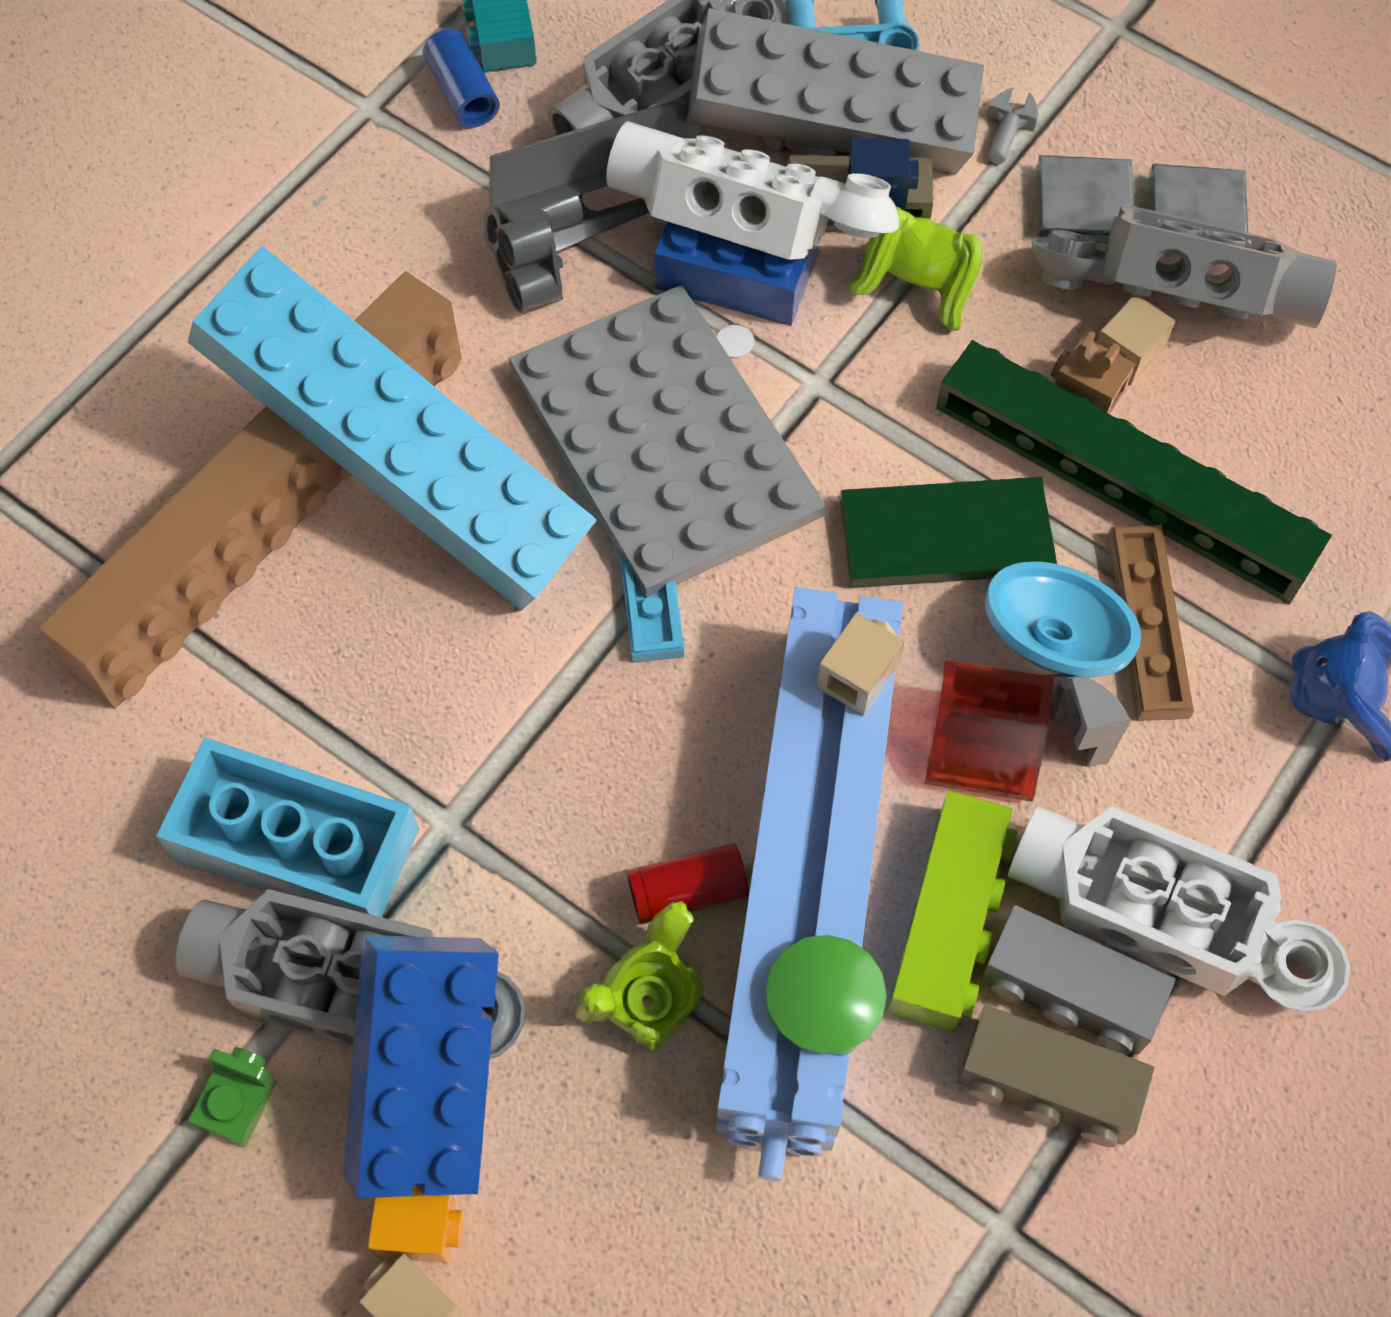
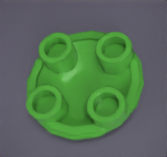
(825, 994)

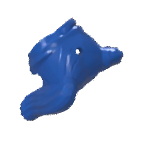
(1351, 681)

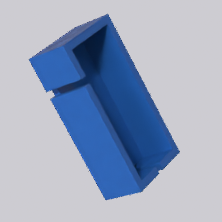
(420, 1066)

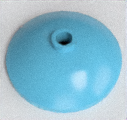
(1062, 619)

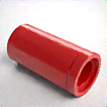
(695, 879)

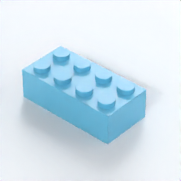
(288, 830)

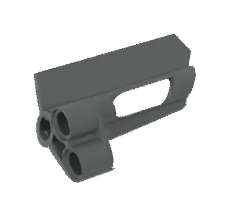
(540, 204)

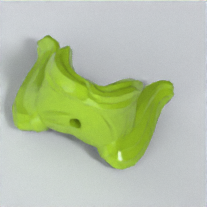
(926, 256)
(649, 972)

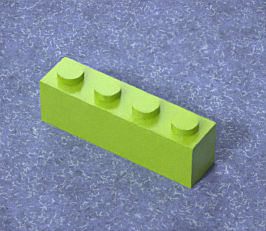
(951, 912)

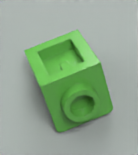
(233, 1096)

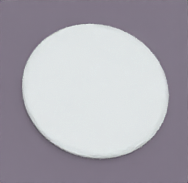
(736, 340)

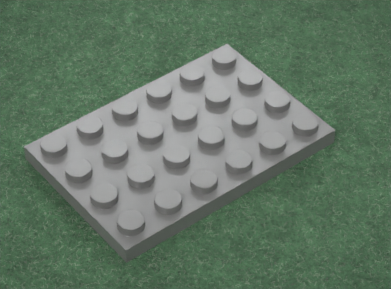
(666, 439)

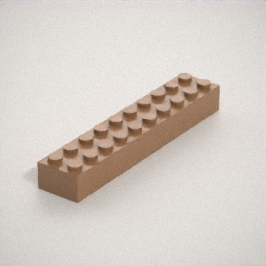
(226, 520)

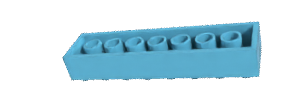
(389, 427)

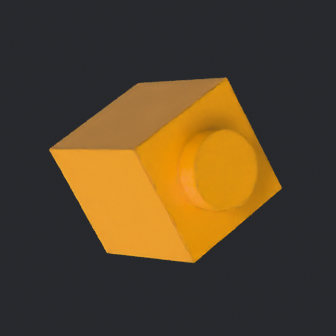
(416, 1226)

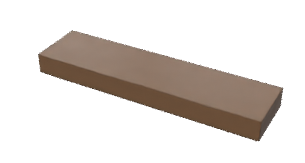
(1145, 584)

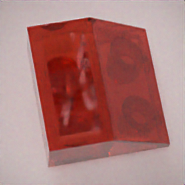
(989, 730)

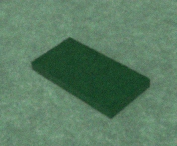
(944, 530)

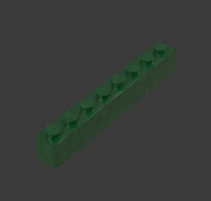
(1132, 471)

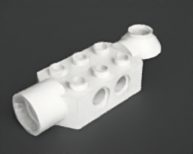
(744, 193)
(1178, 906)

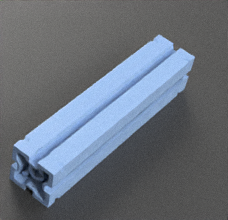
(804, 883)

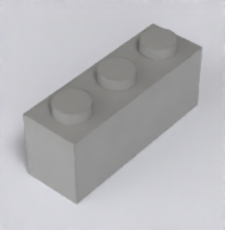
(1077, 981)

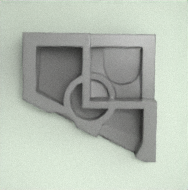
(1092, 714)

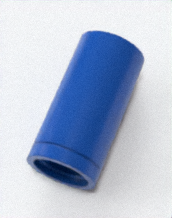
(461, 78)

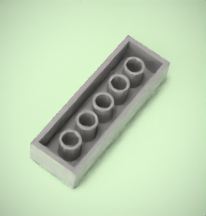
(832, 89)

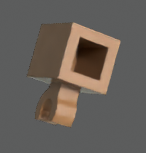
(1094, 372)

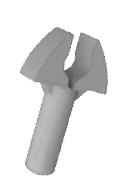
(1000, 110)

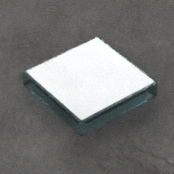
(1082, 194)
(1200, 194)

